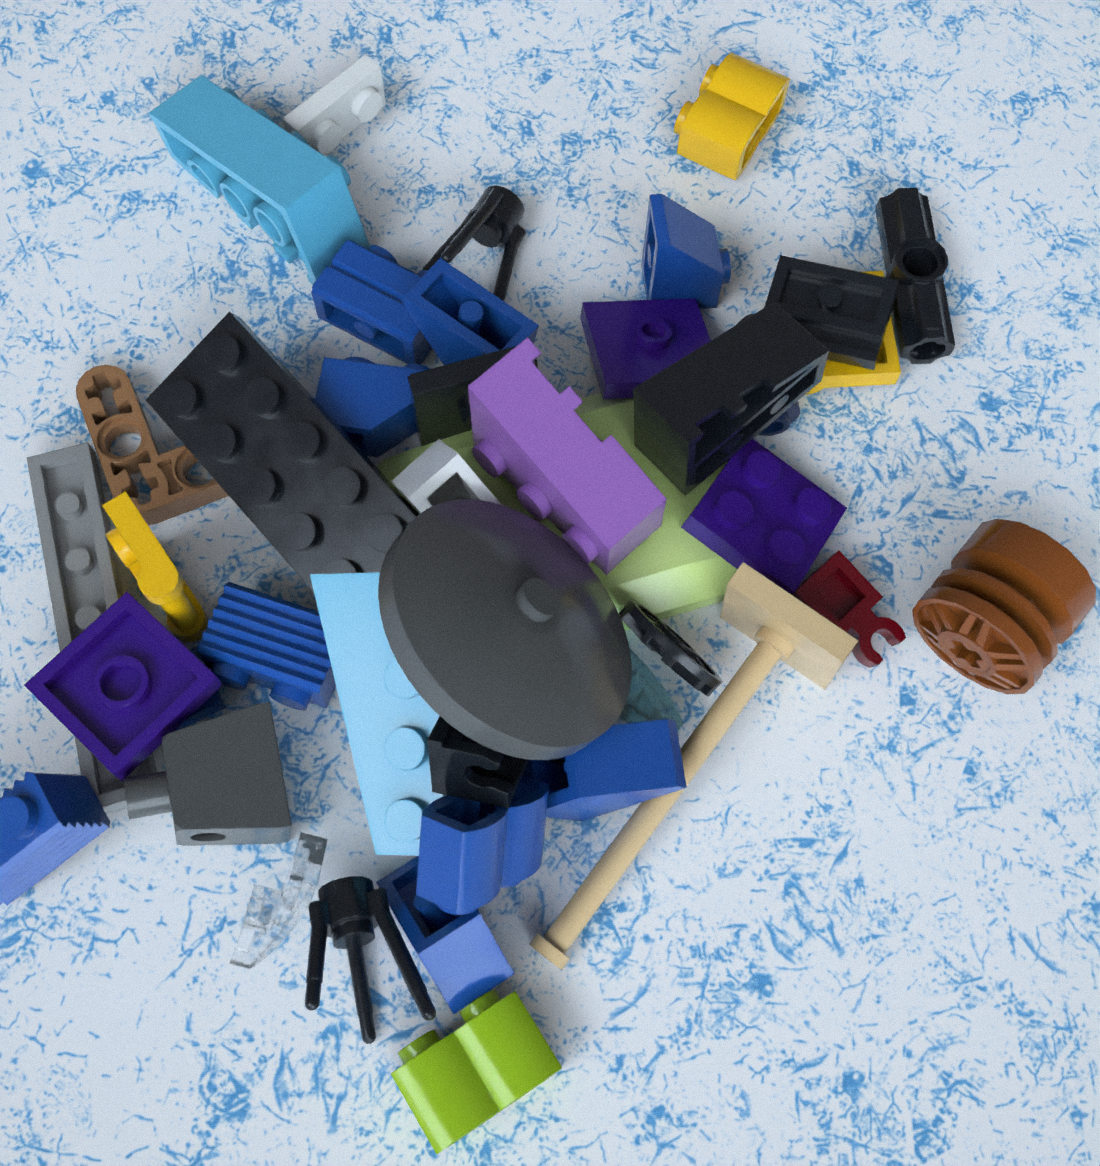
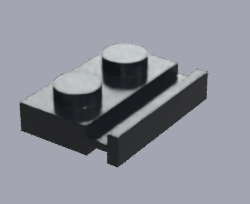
(837, 307)

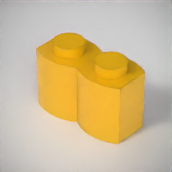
(730, 115)

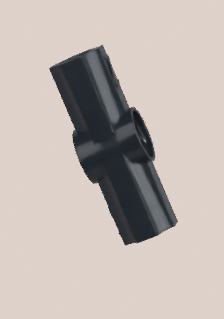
(919, 264)

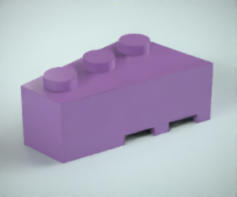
(558, 463)

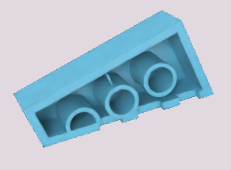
(262, 172)
(380, 710)

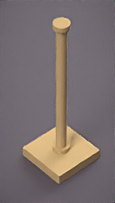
(783, 632)

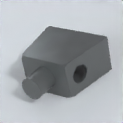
(219, 782)

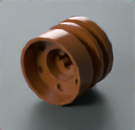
(1005, 605)

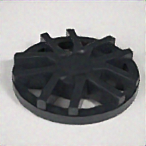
(671, 647)

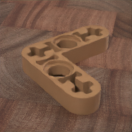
(163, 472)

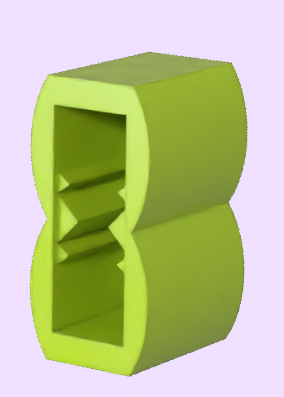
(475, 1069)

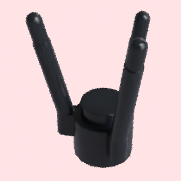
(489, 223)
(349, 914)

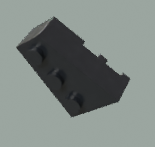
(724, 394)

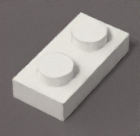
(339, 106)

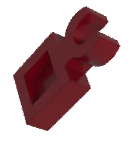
(846, 600)

